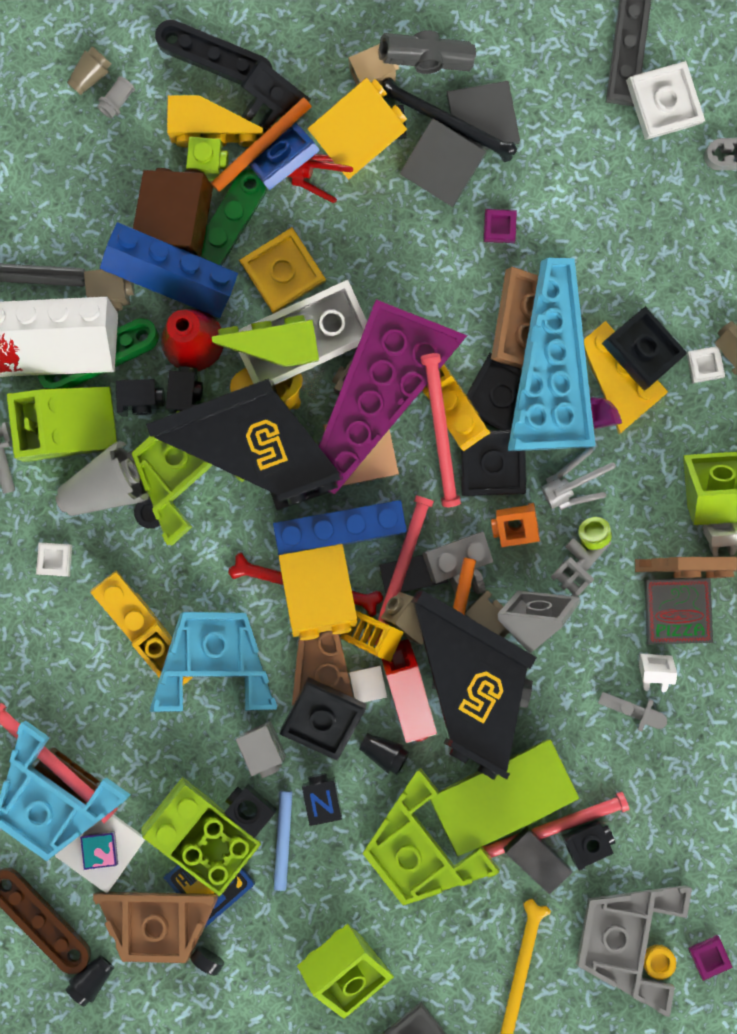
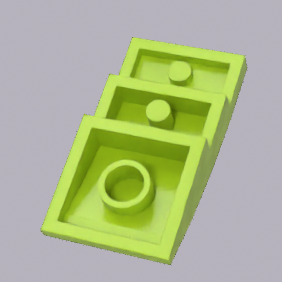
(486, 809)

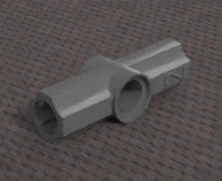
(426, 52)

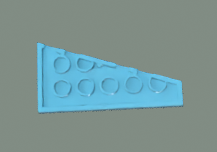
(554, 385)

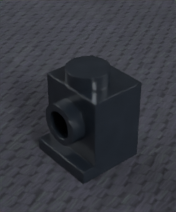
(183, 389)
(138, 396)
(577, 841)

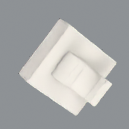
(720, 536)
(657, 670)

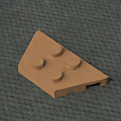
(690, 566)
(155, 924)

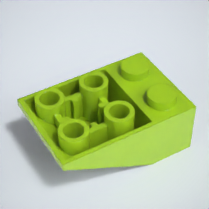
(281, 344)
(61, 422)
(199, 836)

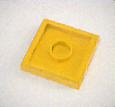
(282, 270)

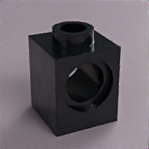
(250, 824)

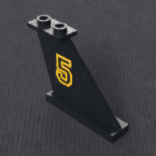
(253, 439)
(476, 683)

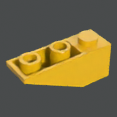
(201, 118)

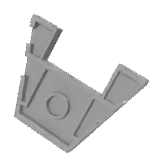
(617, 940)

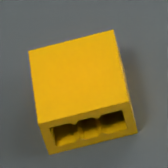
(358, 126)
(318, 591)

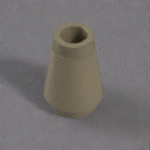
(88, 70)

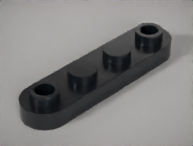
(206, 51)

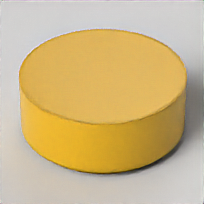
(659, 962)

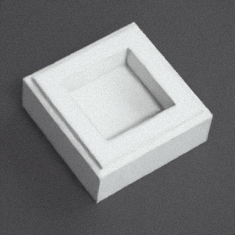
(705, 364)
(54, 559)
(368, 684)

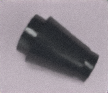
(384, 753)
(88, 983)

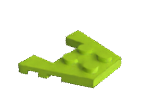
(166, 475)
(411, 858)

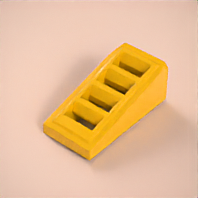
(387, 642)

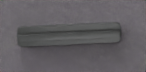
(42, 275)

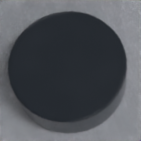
(145, 516)
(207, 961)

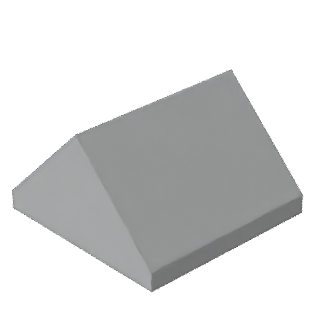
(536, 616)

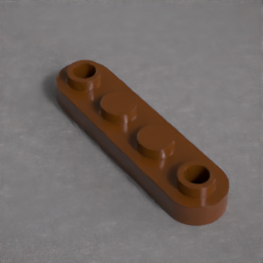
(42, 923)

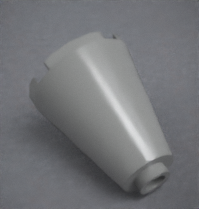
(103, 484)

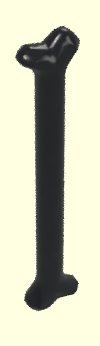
(504, 149)

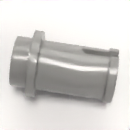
(115, 97)

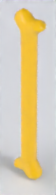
(534, 916)

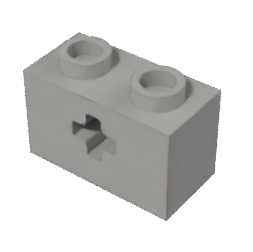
(261, 750)

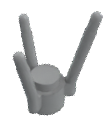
(558, 491)

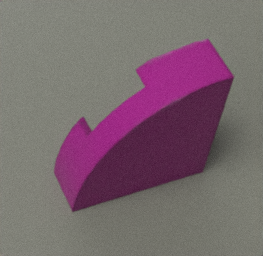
(604, 413)

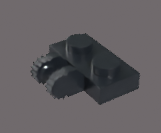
(273, 91)

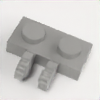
(447, 560)

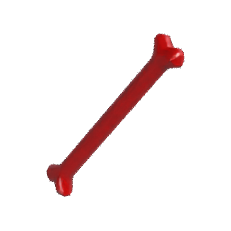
(244, 568)

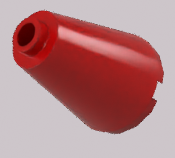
(188, 339)

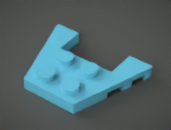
(212, 647)
(40, 810)

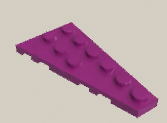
(382, 382)

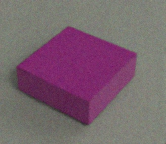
(500, 226)
(710, 957)

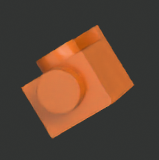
(525, 533)

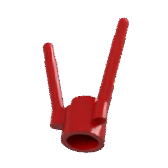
(305, 171)

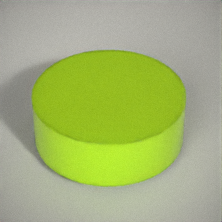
(595, 533)

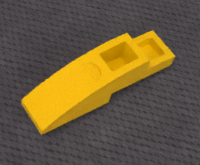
(460, 413)
(135, 620)

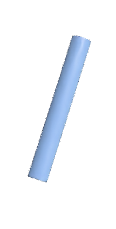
(283, 839)

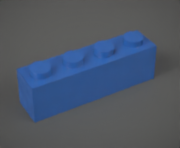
(168, 270)
(340, 527)

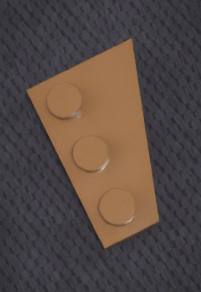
(514, 317)
(322, 661)

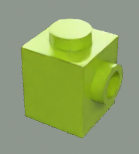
(207, 156)

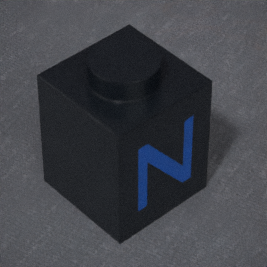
(321, 799)

